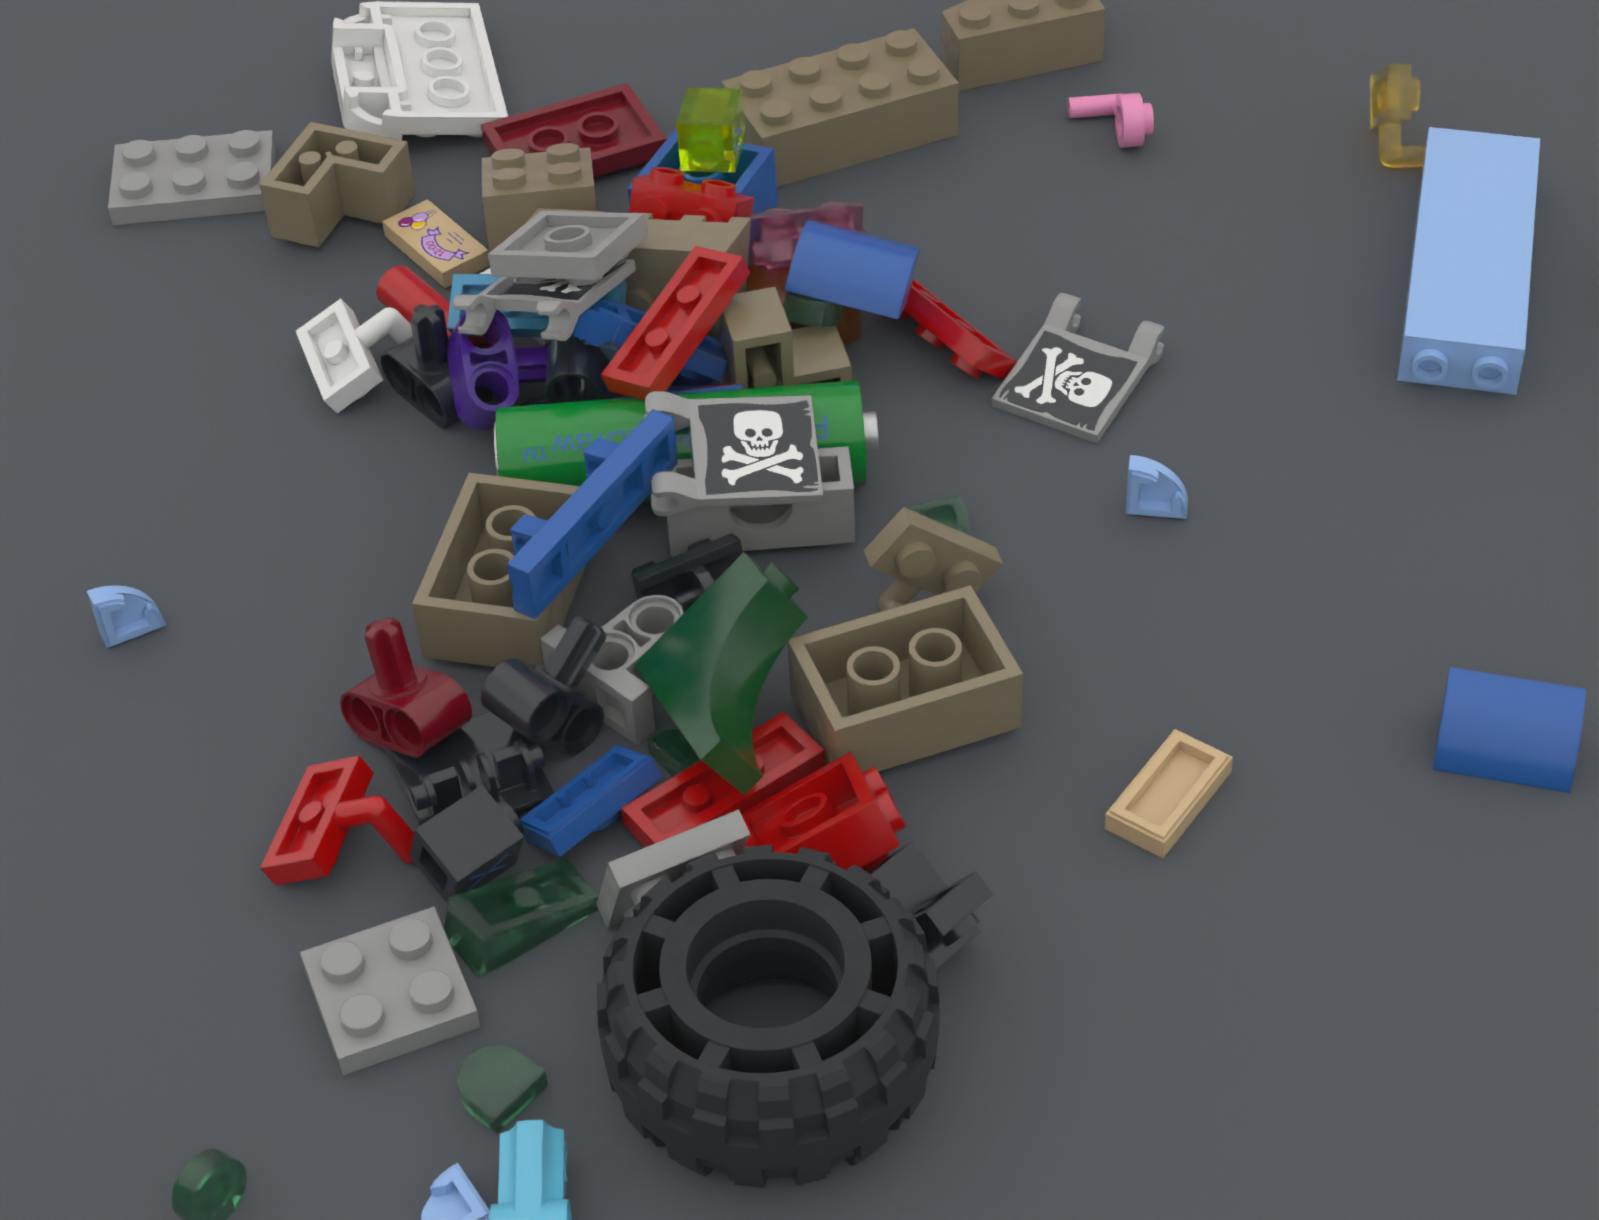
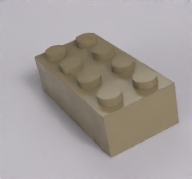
(849, 105)

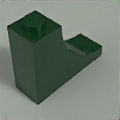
(717, 660)

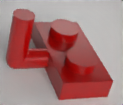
(320, 816)

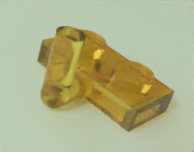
(1391, 102)

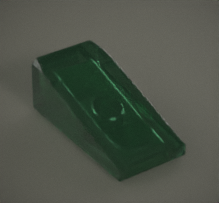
(516, 914)

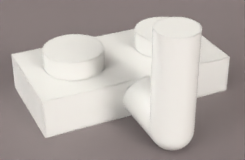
(341, 350)

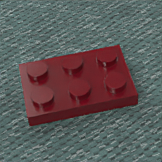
(606, 121)

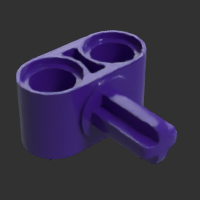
(492, 368)

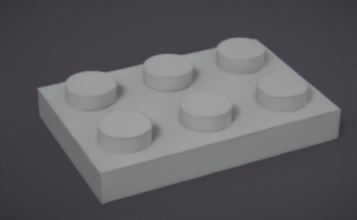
(190, 177)

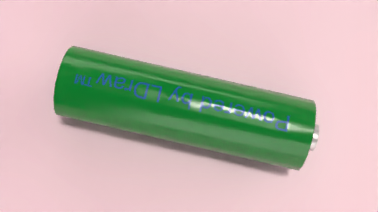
(551, 439)

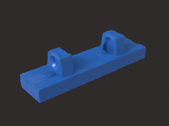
(616, 485)

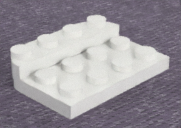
(415, 70)

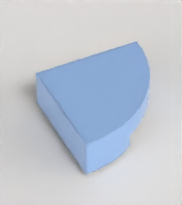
(1154, 490)
(123, 613)
(454, 1198)

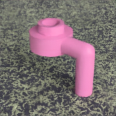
(1132, 116)

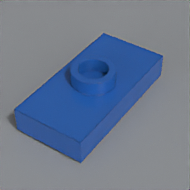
(589, 800)

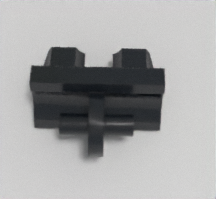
(689, 573)

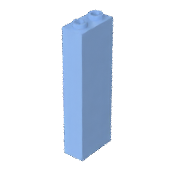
(1471, 262)

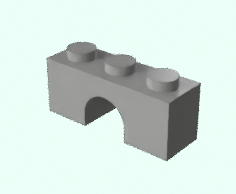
(775, 524)

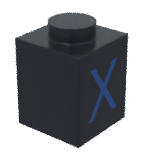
(467, 843)

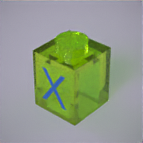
(711, 129)

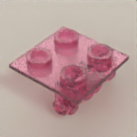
(777, 230)

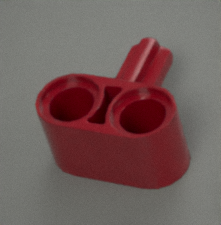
(401, 702)

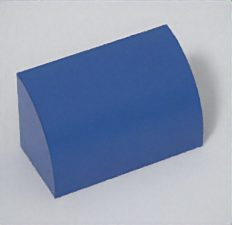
(852, 269)
(1509, 729)

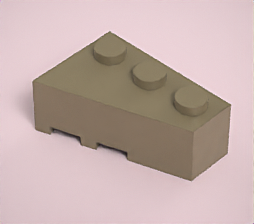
(1019, 38)

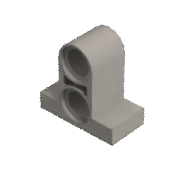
(612, 676)

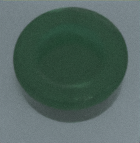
(811, 311)
(209, 1186)

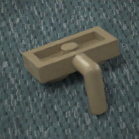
(928, 558)

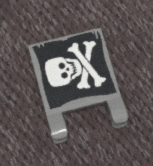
(550, 297)
(1074, 379)
(740, 452)

